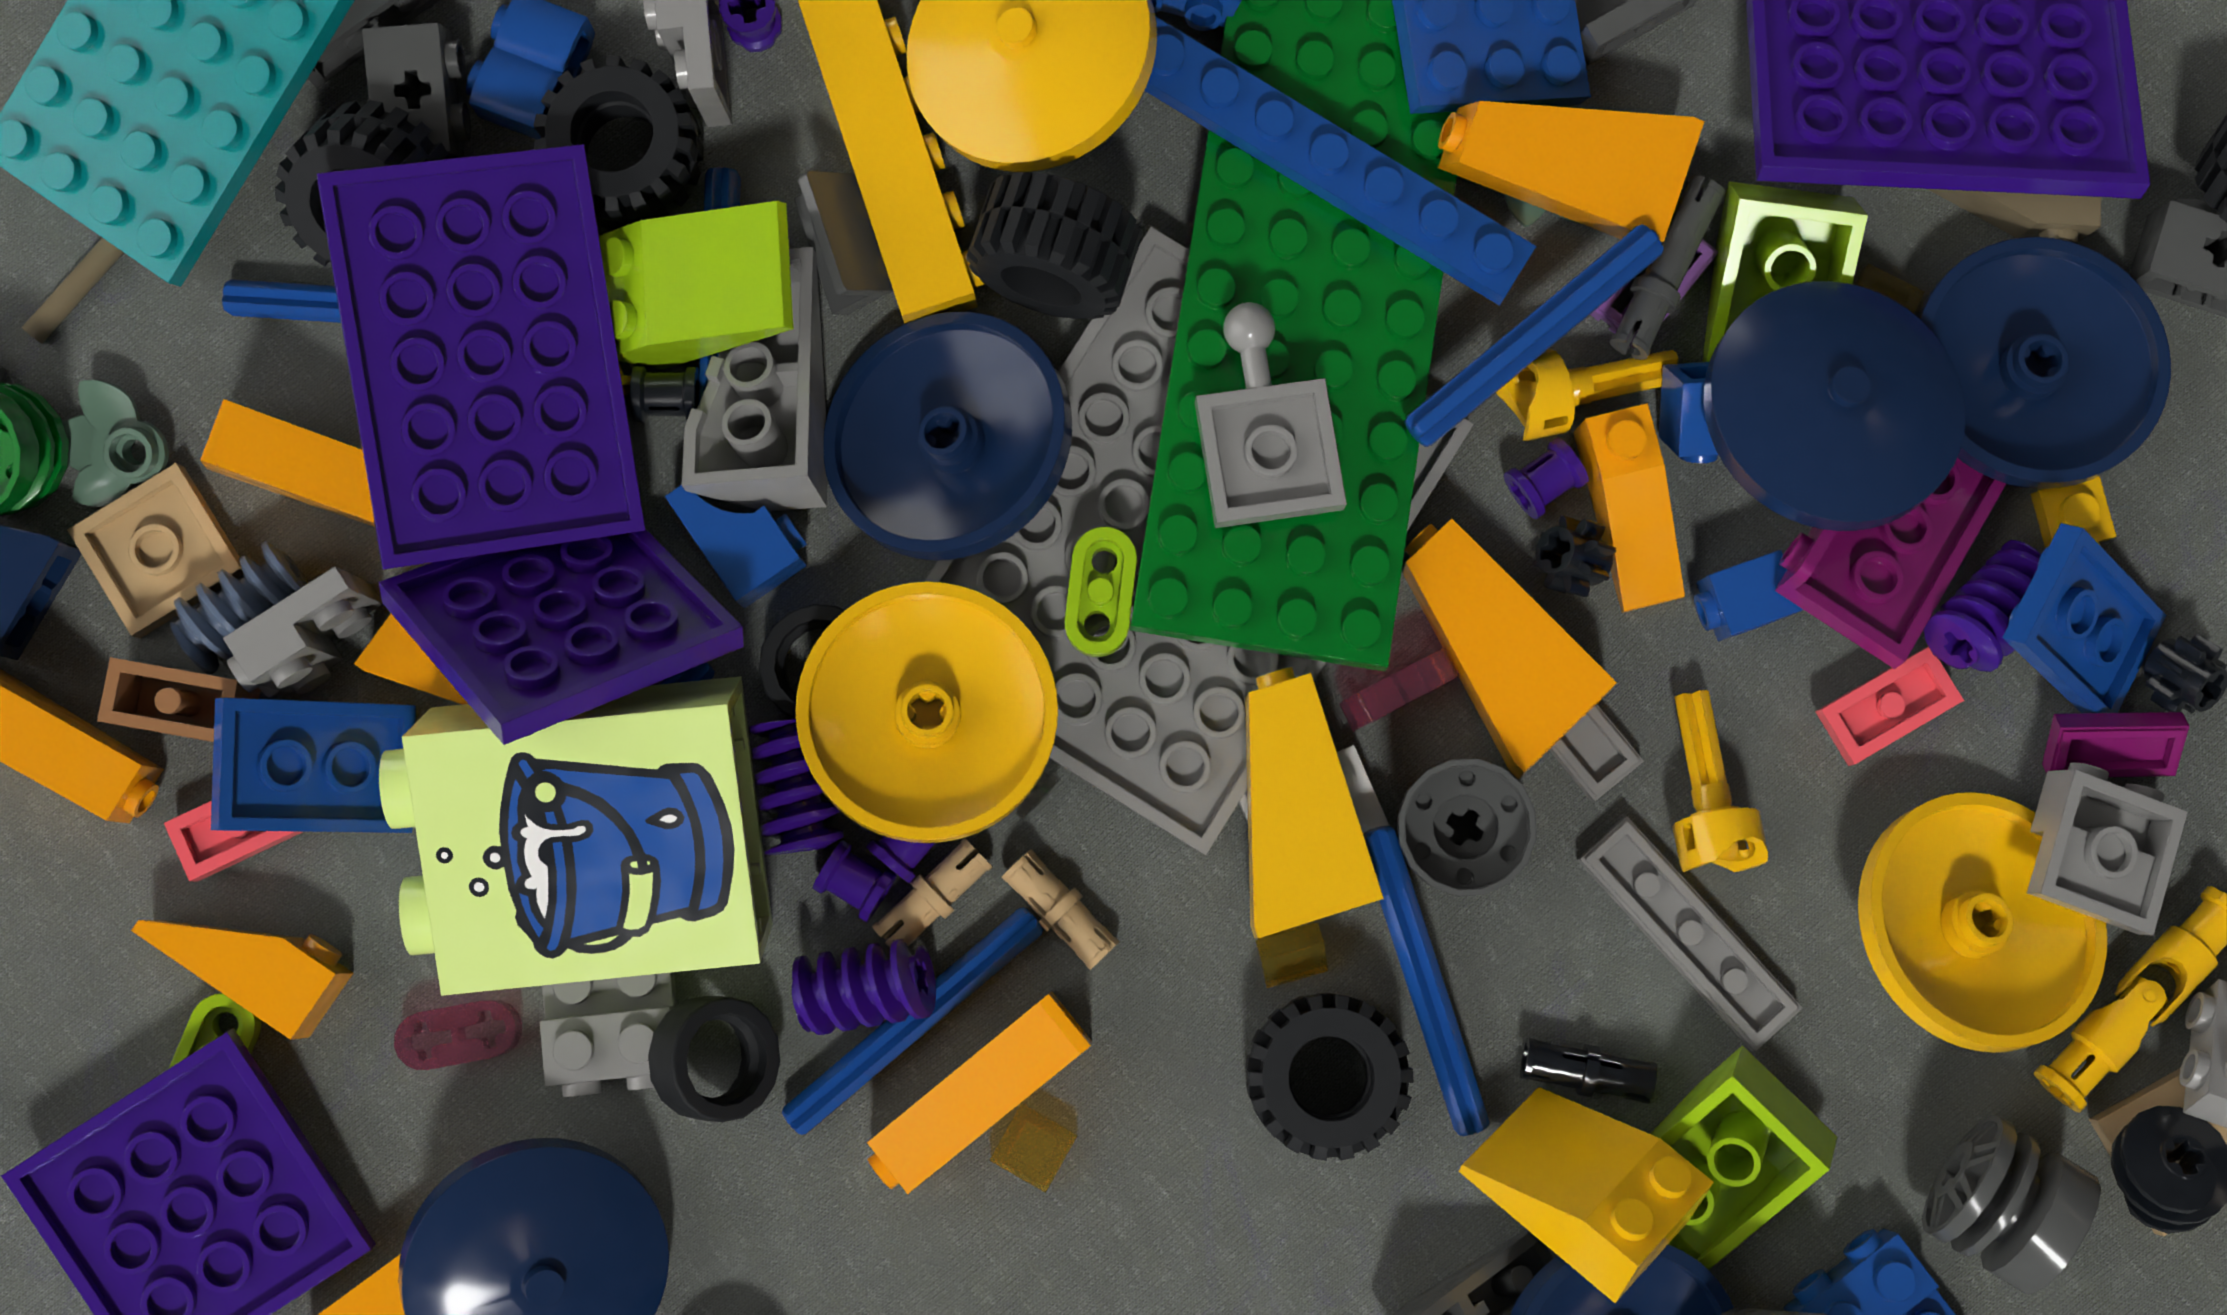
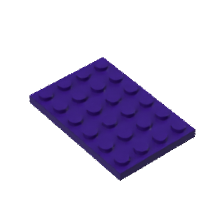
(1948, 95)
(481, 354)

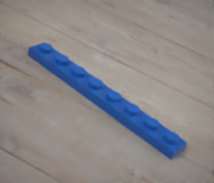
(1336, 165)

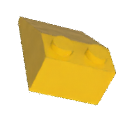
(1588, 1187)

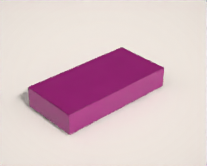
(2118, 742)

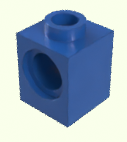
(1743, 597)

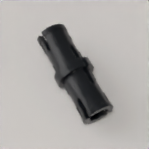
(1588, 1070)

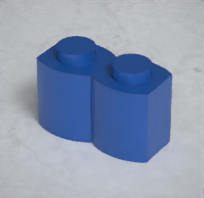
(529, 53)

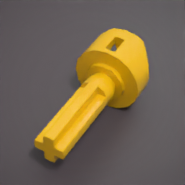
(1548, 391)
(1717, 828)

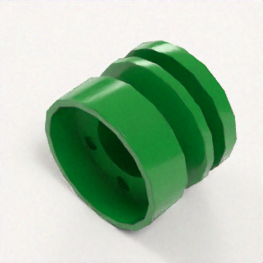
(30, 449)

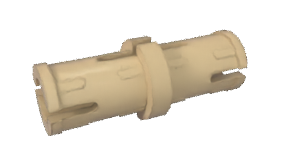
(933, 894)
(1060, 909)

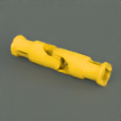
(2115, 1032)

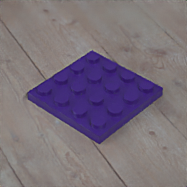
(559, 626)
(191, 1196)

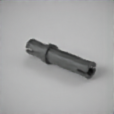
(1658, 288)

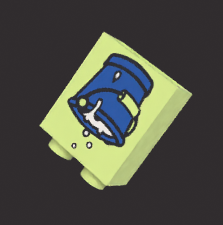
(585, 845)

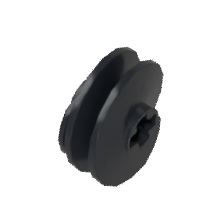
(2170, 1169)

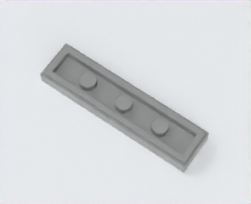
(1689, 934)

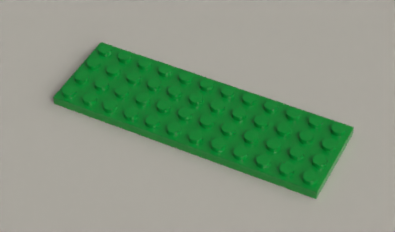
(1342, 312)

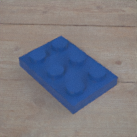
(1490, 53)
(2084, 623)
(302, 764)

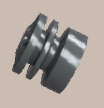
(1502, 817)
(2011, 1205)

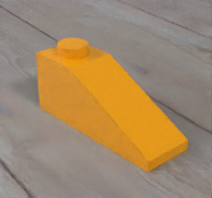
(1633, 504)
(270, 975)

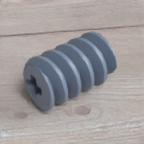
(203, 629)

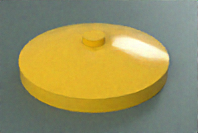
(1029, 77)
(926, 712)
(1961, 935)

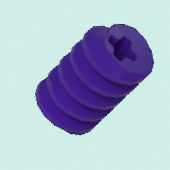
(1973, 621)
(796, 792)
(863, 991)

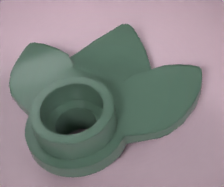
(103, 444)

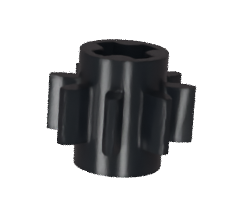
(1574, 556)
(2186, 674)

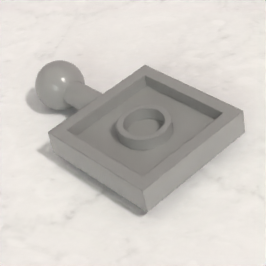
(1267, 445)

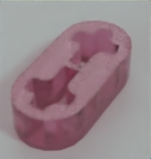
(1399, 689)
(460, 1049)

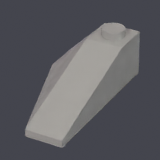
(765, 413)

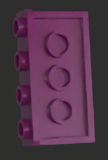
(1889, 578)

